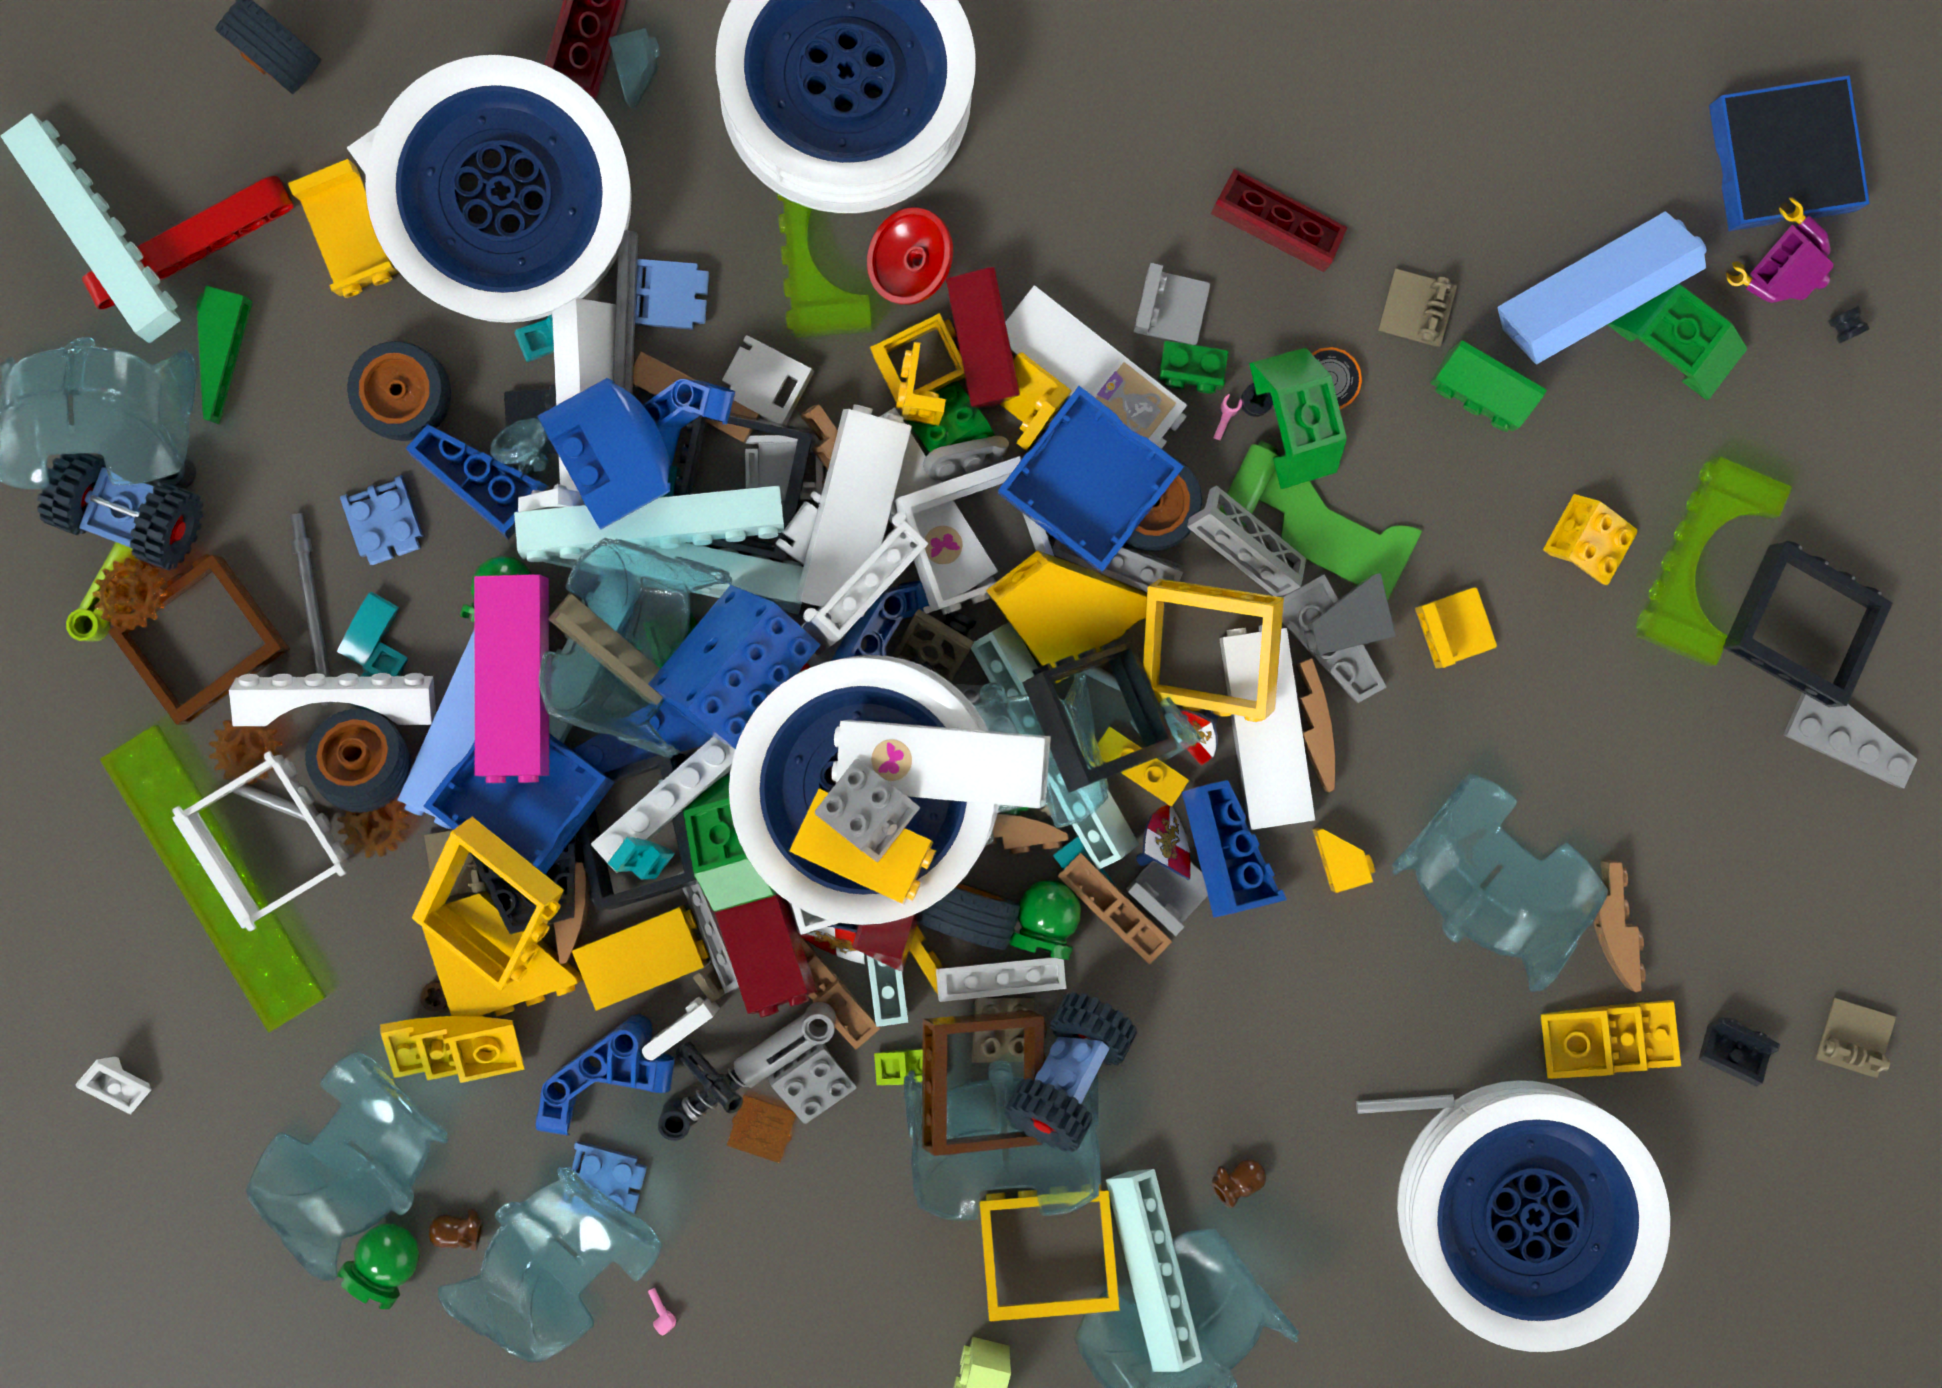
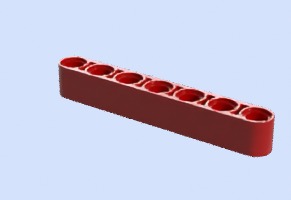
(205, 233)

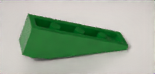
(220, 333)

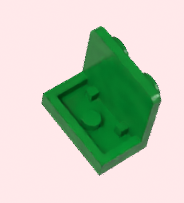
(958, 423)

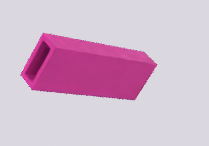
(509, 650)

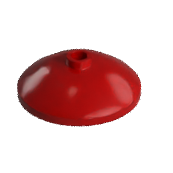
(897, 251)

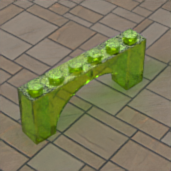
(815, 303)
(1674, 613)

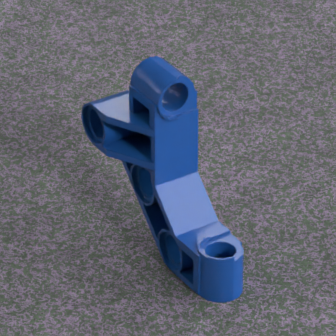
(685, 402)
(880, 625)
(620, 1065)

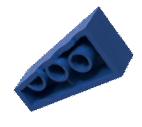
(474, 477)
(609, 753)
(1228, 852)

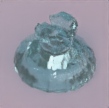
(521, 445)

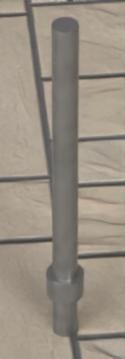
(302, 547)

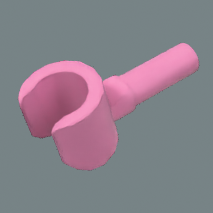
(1227, 413)
(666, 1320)

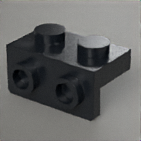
(1737, 1050)

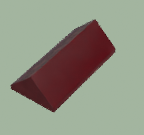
(582, 42)
(1279, 220)
(983, 338)
(887, 941)

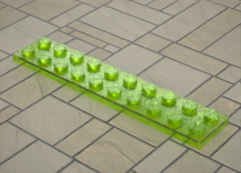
(259, 959)

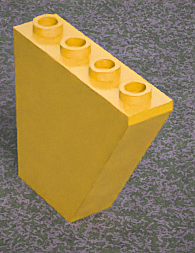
(1065, 607)
(473, 994)

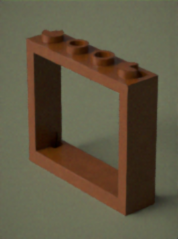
(216, 691)
(935, 1077)

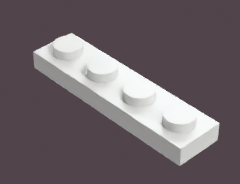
(1000, 979)

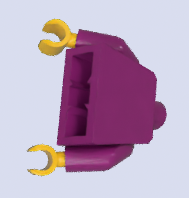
(1793, 264)

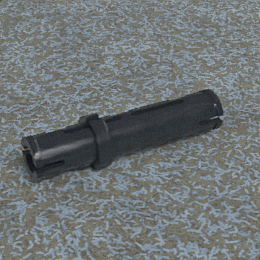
(727, 1096)

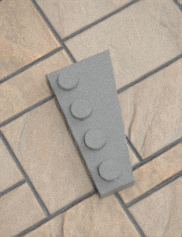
(1348, 666)
(1850, 739)

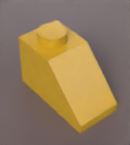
(1343, 862)

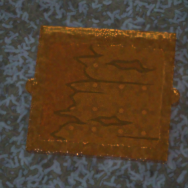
(761, 1129)

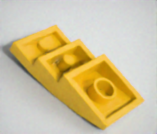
(1610, 1039)
(452, 1046)

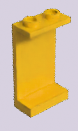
(343, 228)
(891, 876)
(641, 957)

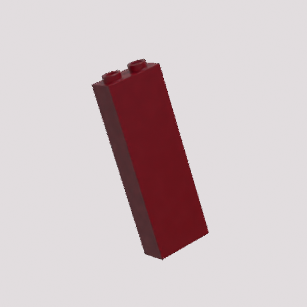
(766, 955)

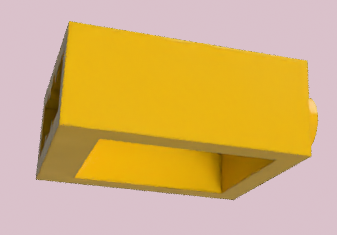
(946, 333)

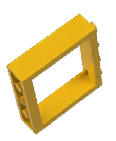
(1224, 600)
(462, 937)
(1050, 1308)

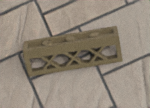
(607, 647)

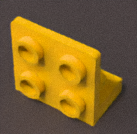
(1038, 399)
(924, 407)
(1591, 538)
(1456, 627)

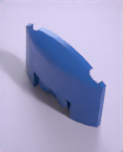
(609, 450)

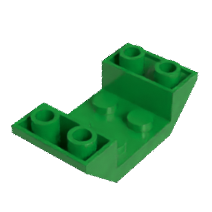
(1686, 336)
(1305, 414)
(717, 854)

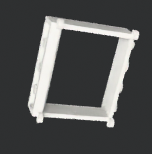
(947, 492)
(865, 585)
(219, 867)

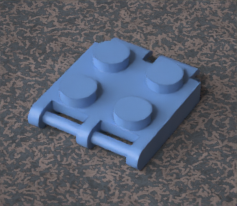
(671, 294)
(383, 521)
(610, 1172)

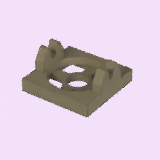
(942, 632)

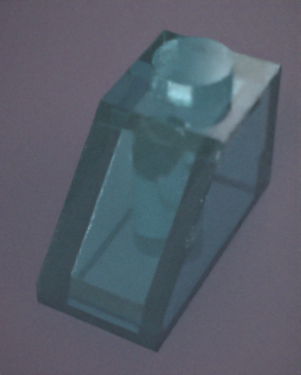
(635, 62)

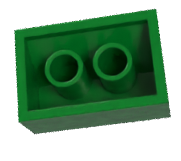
(1486, 387)

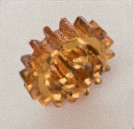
(116, 598)
(241, 761)
(371, 835)

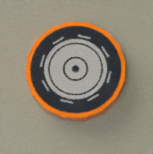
(1344, 373)

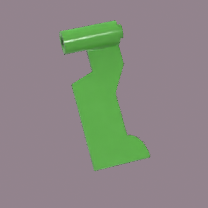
(1317, 531)

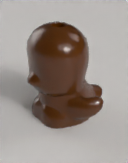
(1242, 1181)
(453, 1232)

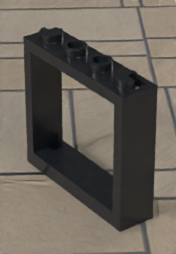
(691, 454)
(1741, 640)
(1138, 697)
(597, 868)

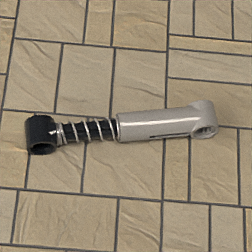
(753, 1067)

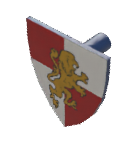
(1205, 727)
(1166, 842)
(837, 940)

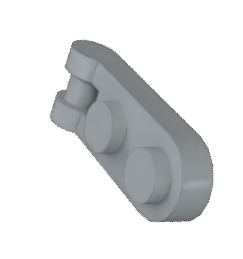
(965, 457)

